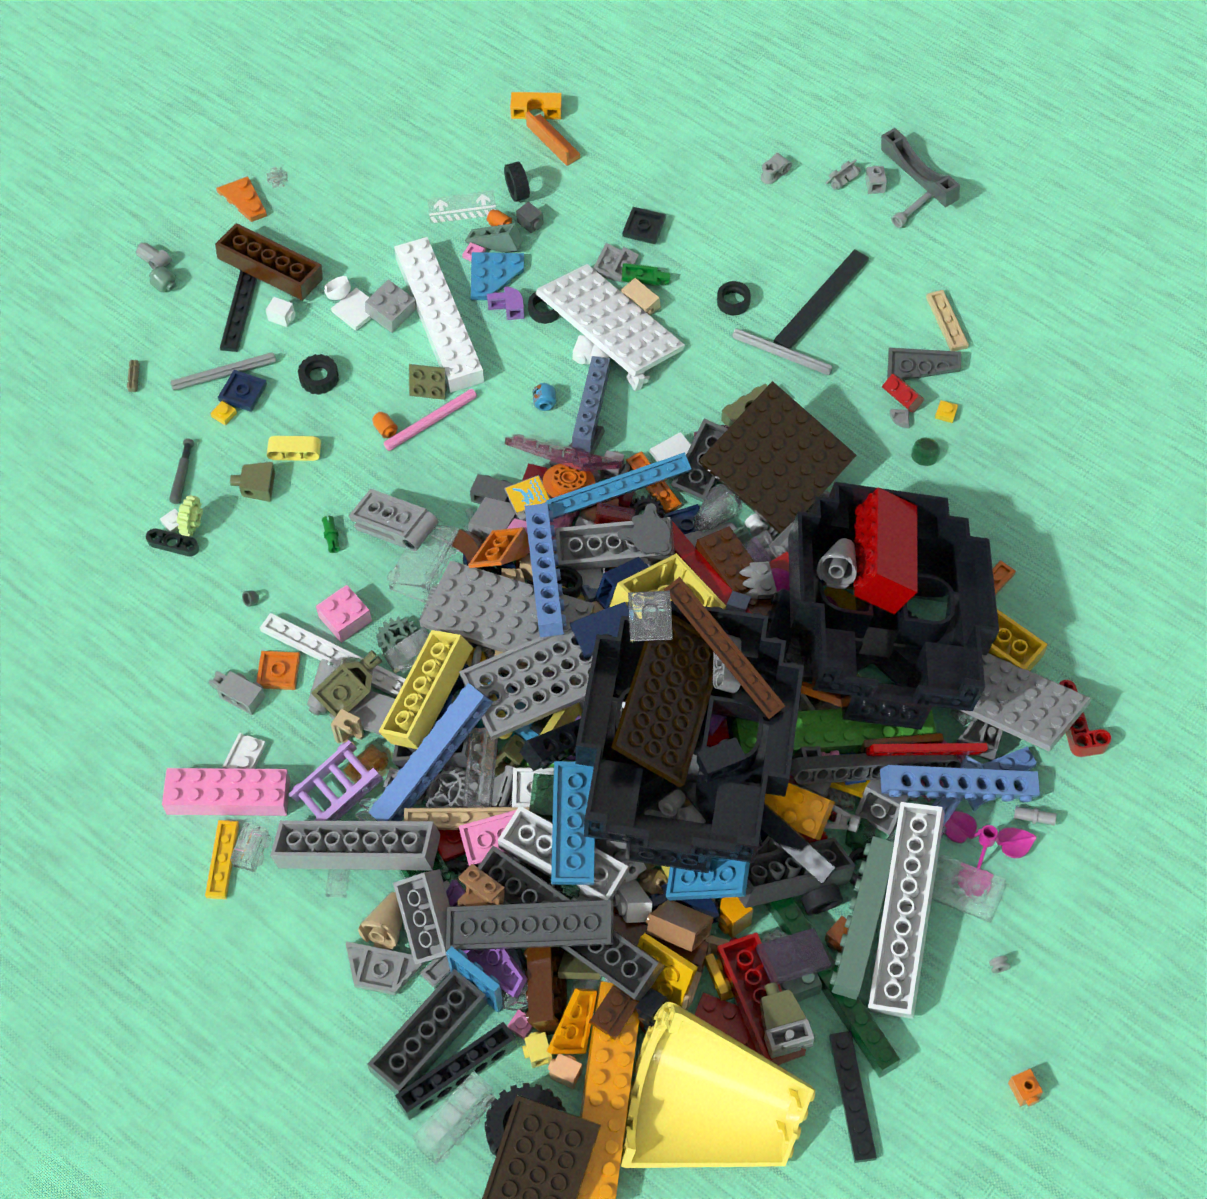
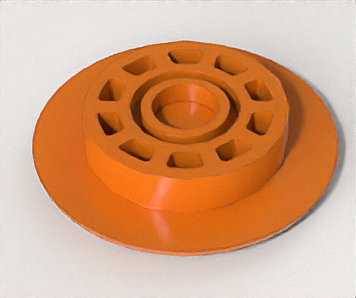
(565, 479)

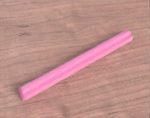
(430, 419)

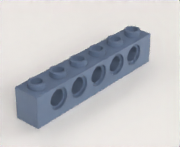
(591, 404)

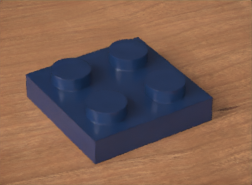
(242, 390)

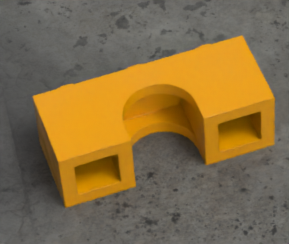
(526, 101)

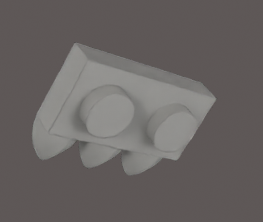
(760, 579)

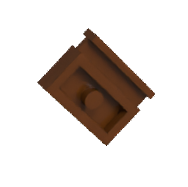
(613, 1012)

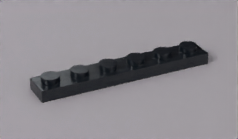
(852, 1097)

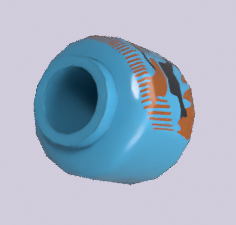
(544, 396)

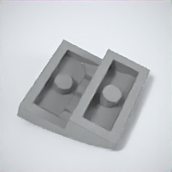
(611, 260)

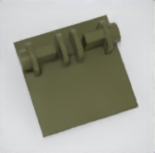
(427, 381)

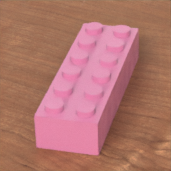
(226, 791)

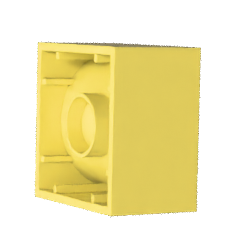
(660, 576)

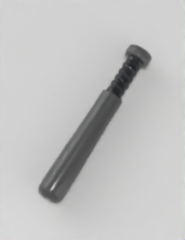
(178, 484)

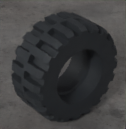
(500, 1110)

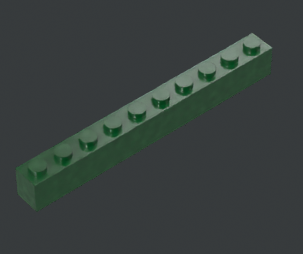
(851, 1011)

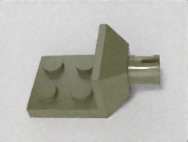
(347, 683)

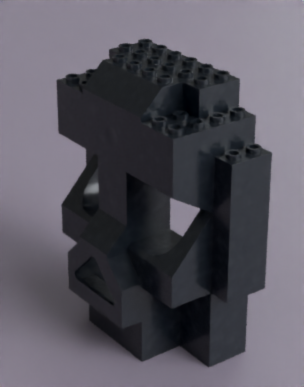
(924, 658)
(730, 804)

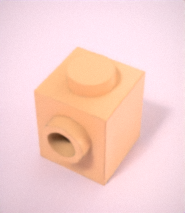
(565, 1070)

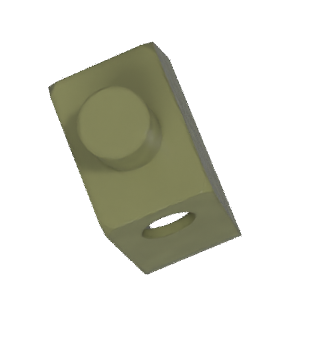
(255, 481)
(512, 751)
(779, 1007)

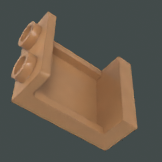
(480, 889)

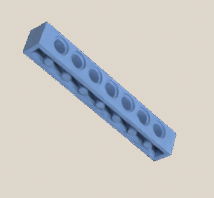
(544, 571)
(1026, 781)

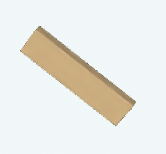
(947, 320)

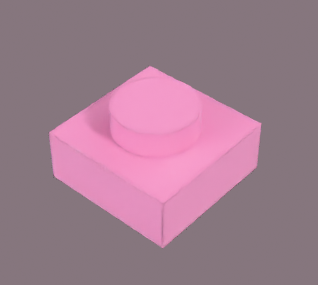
(520, 1025)

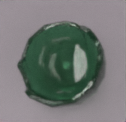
(925, 451)

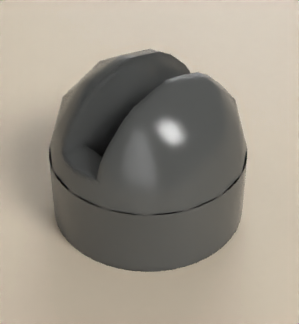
(250, 597)

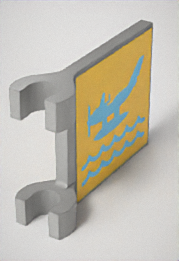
(526, 493)

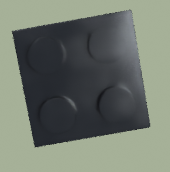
(644, 225)

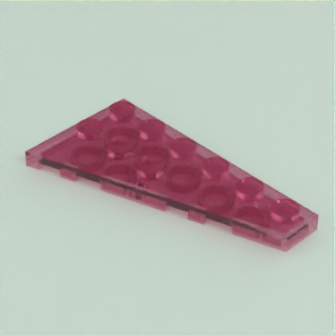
(564, 455)

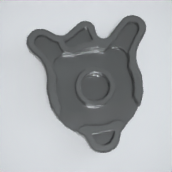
(649, 533)

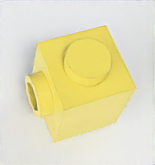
(536, 1049)

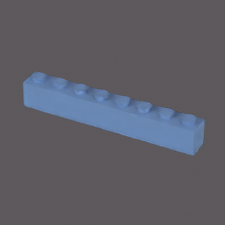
(431, 755)

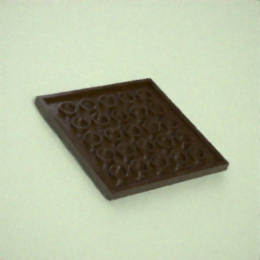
(777, 458)

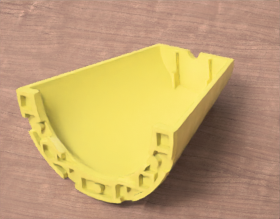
(709, 1100)

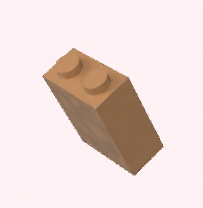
(679, 925)

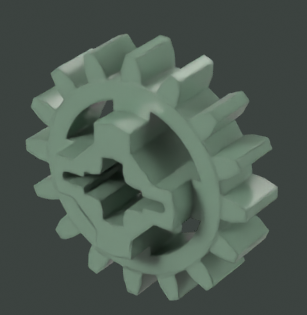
(394, 632)

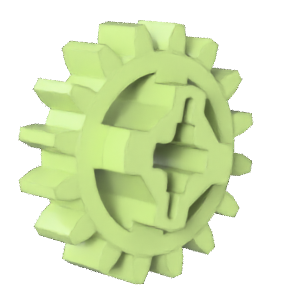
(189, 515)

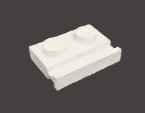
(244, 753)

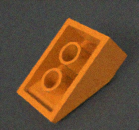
(501, 548)

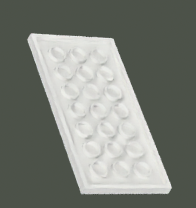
(610, 320)

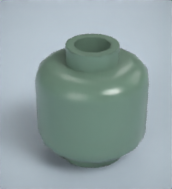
(162, 279)

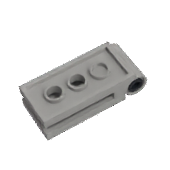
(393, 520)

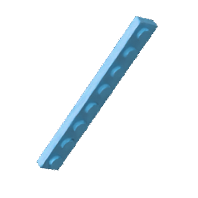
(618, 485)

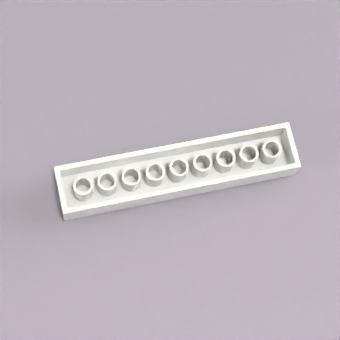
(439, 314)
(906, 910)

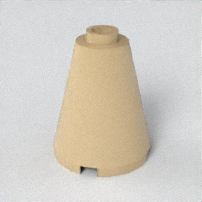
(383, 924)

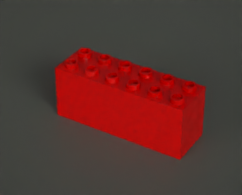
(886, 550)

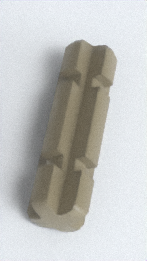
(133, 375)

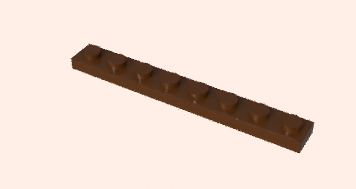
(724, 648)

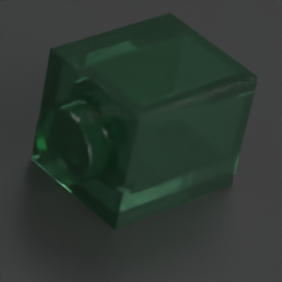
(864, 835)

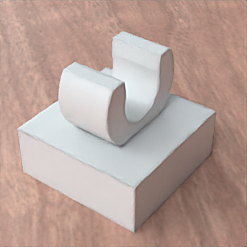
(638, 381)

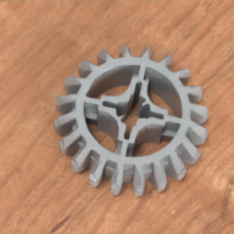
(445, 791)

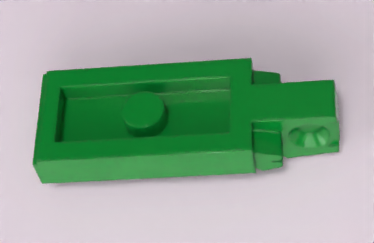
(644, 274)

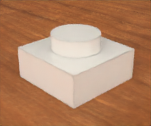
(170, 521)

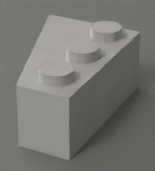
(982, 733)

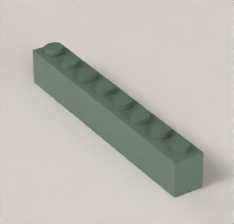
(864, 918)

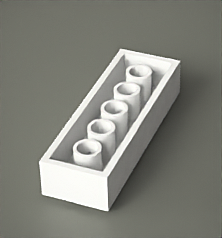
(530, 841)

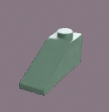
(498, 238)

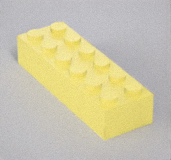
(425, 689)

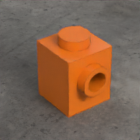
(1025, 1088)

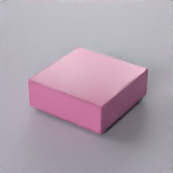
(472, 248)

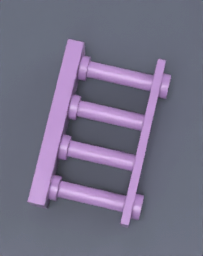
(354, 792)

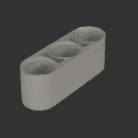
(722, 676)

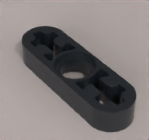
(178, 548)

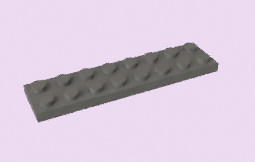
(530, 925)

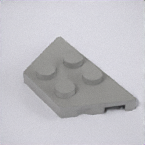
(380, 968)

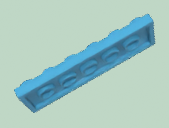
(570, 849)

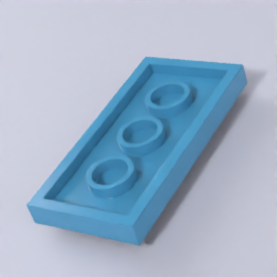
(724, 880)

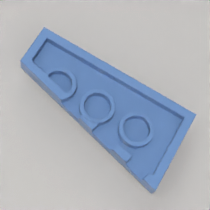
(1018, 760)

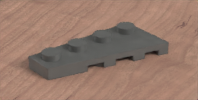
(921, 363)

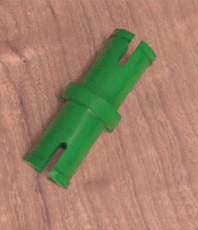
(331, 534)

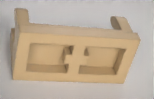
(642, 296)
(346, 726)

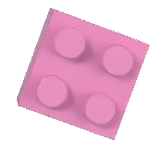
(344, 613)

